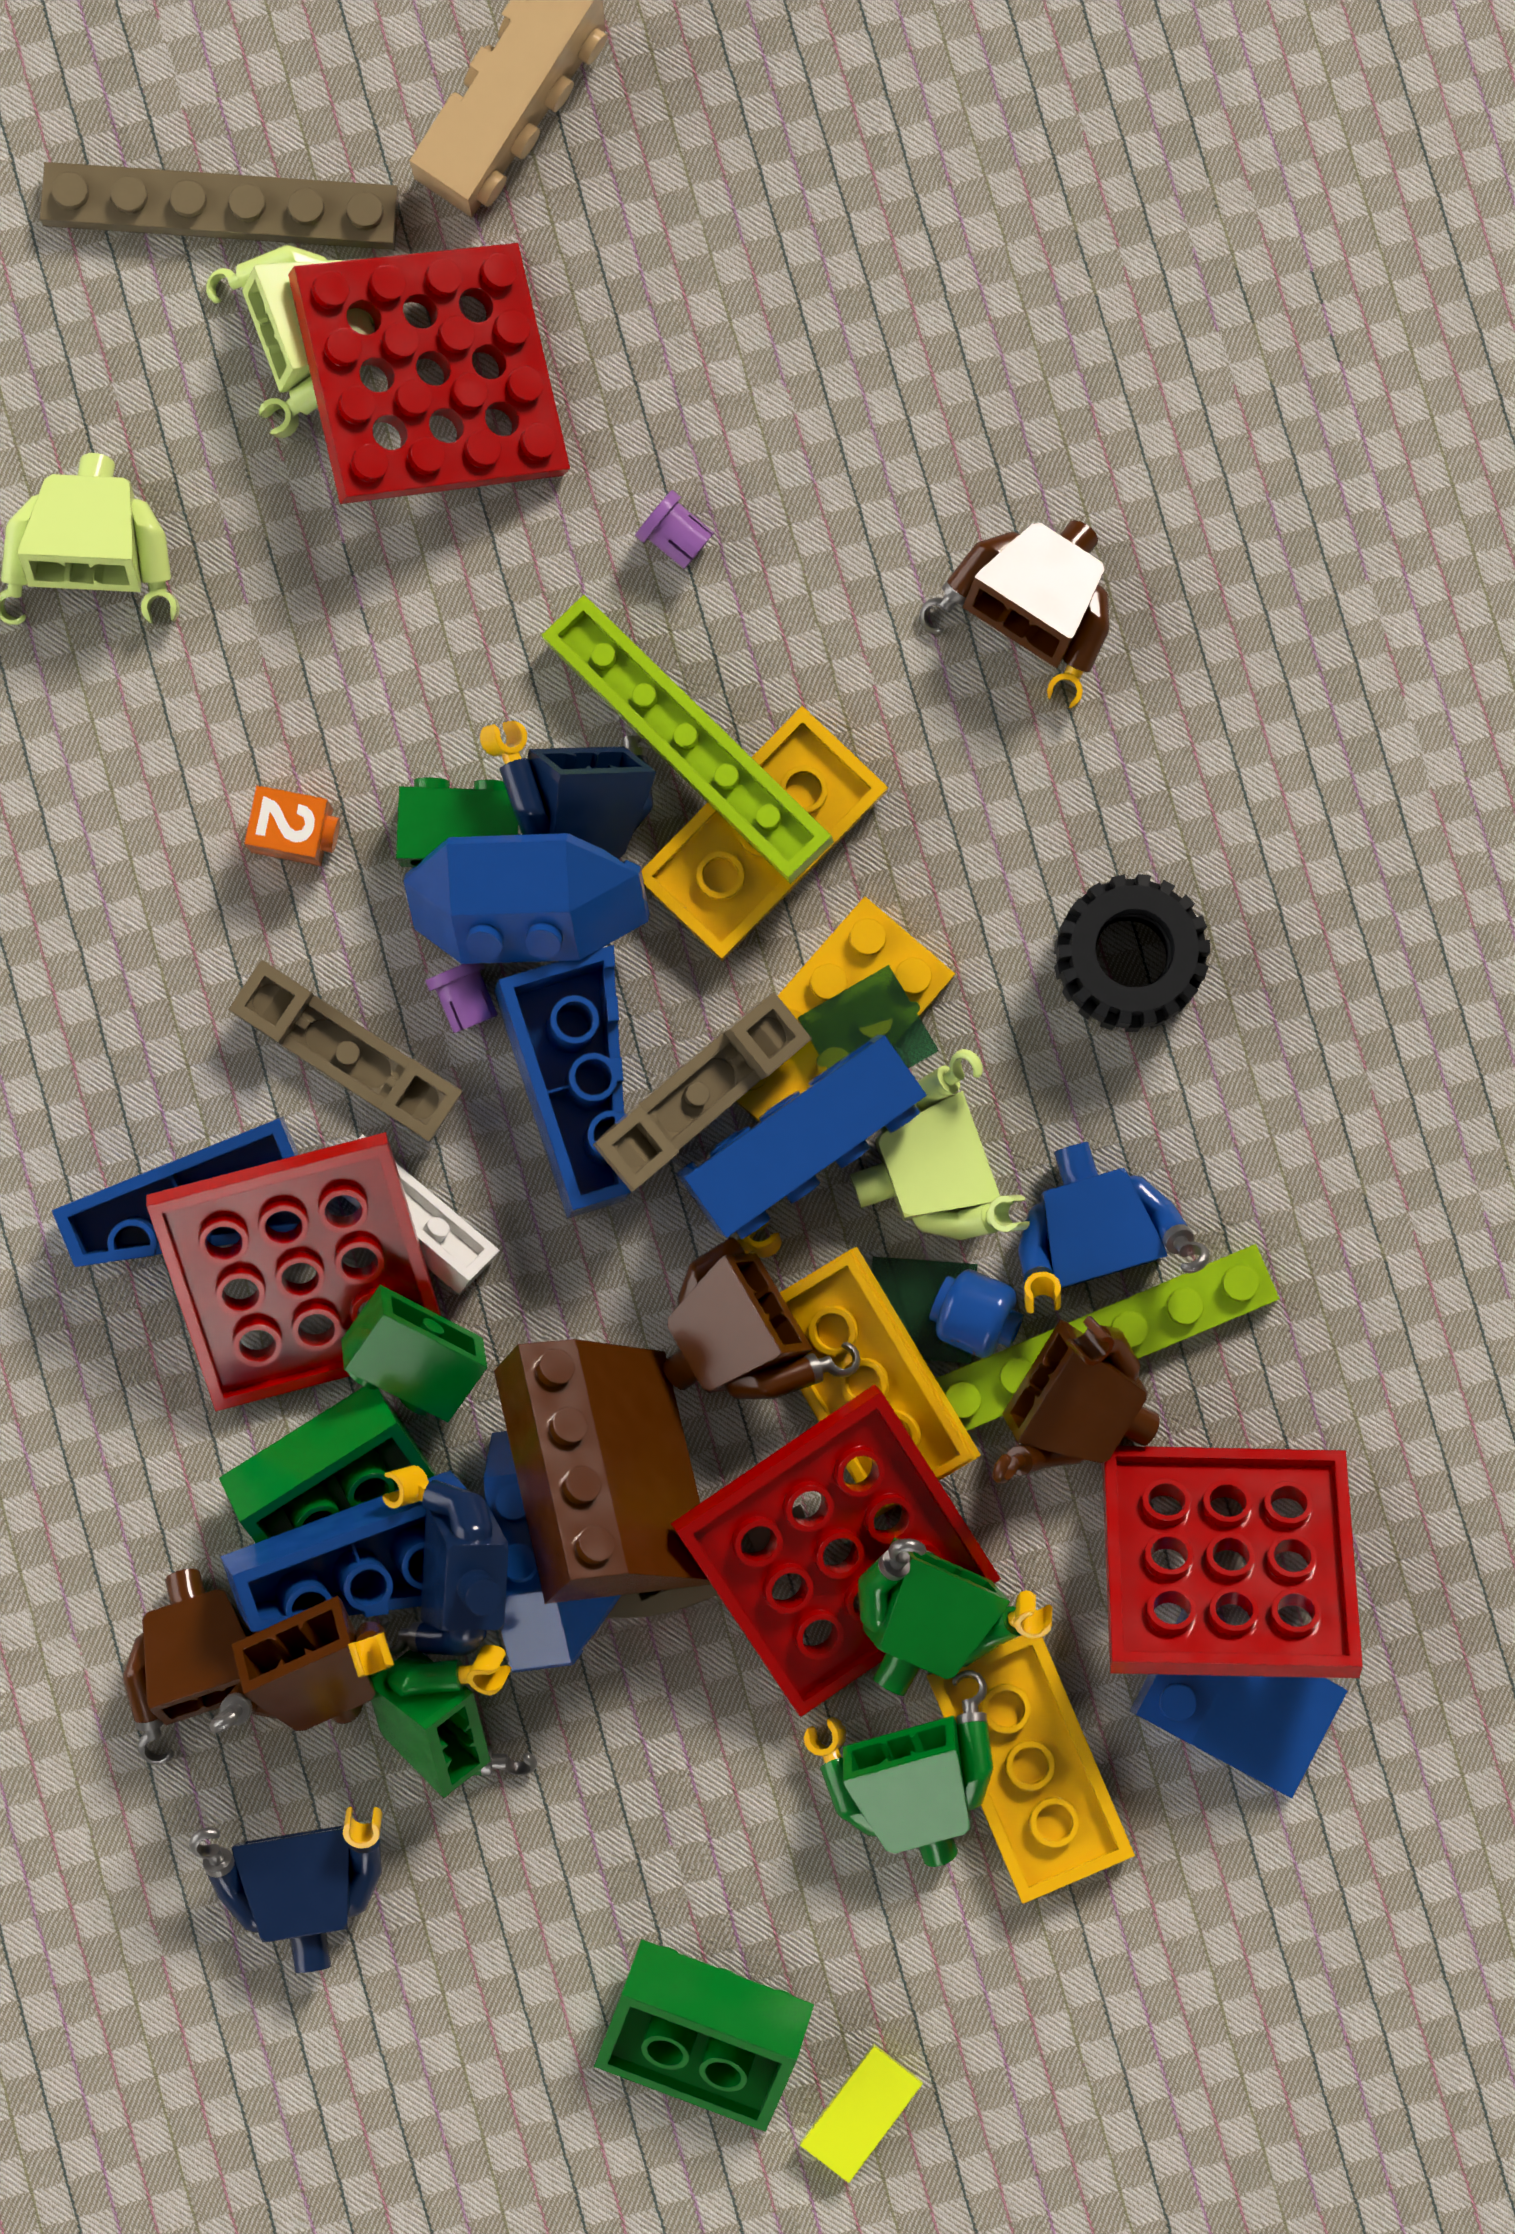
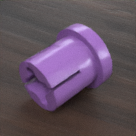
(675, 530)
(463, 996)

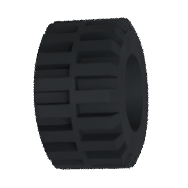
(1162, 912)

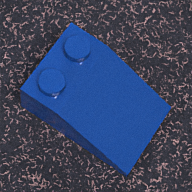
(1246, 1721)

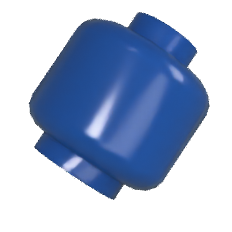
(976, 1313)

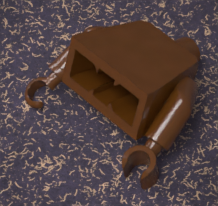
(1076, 1402)

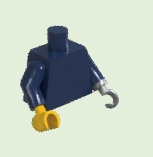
(575, 791)
(461, 1567)
(297, 1883)

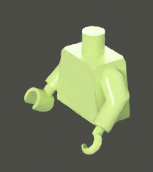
(276, 321)
(87, 537)
(939, 1164)

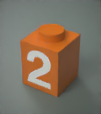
(291, 826)

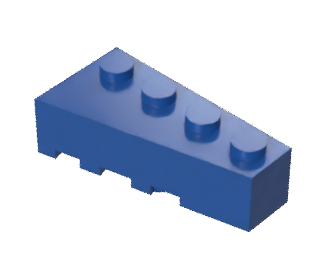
(571, 1066)
(803, 1137)
(116, 1221)
(361, 1554)

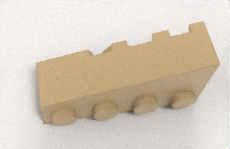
(507, 98)

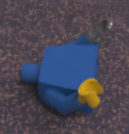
(1098, 1228)

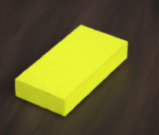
(861, 2113)

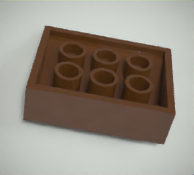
(599, 1467)

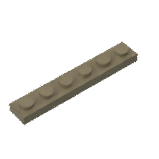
(219, 205)

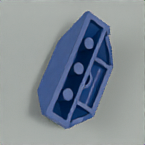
(524, 898)
(533, 1632)

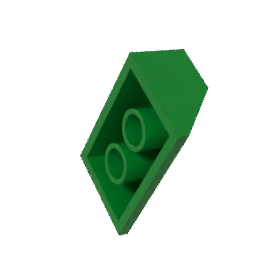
(323, 1466)
(704, 2035)

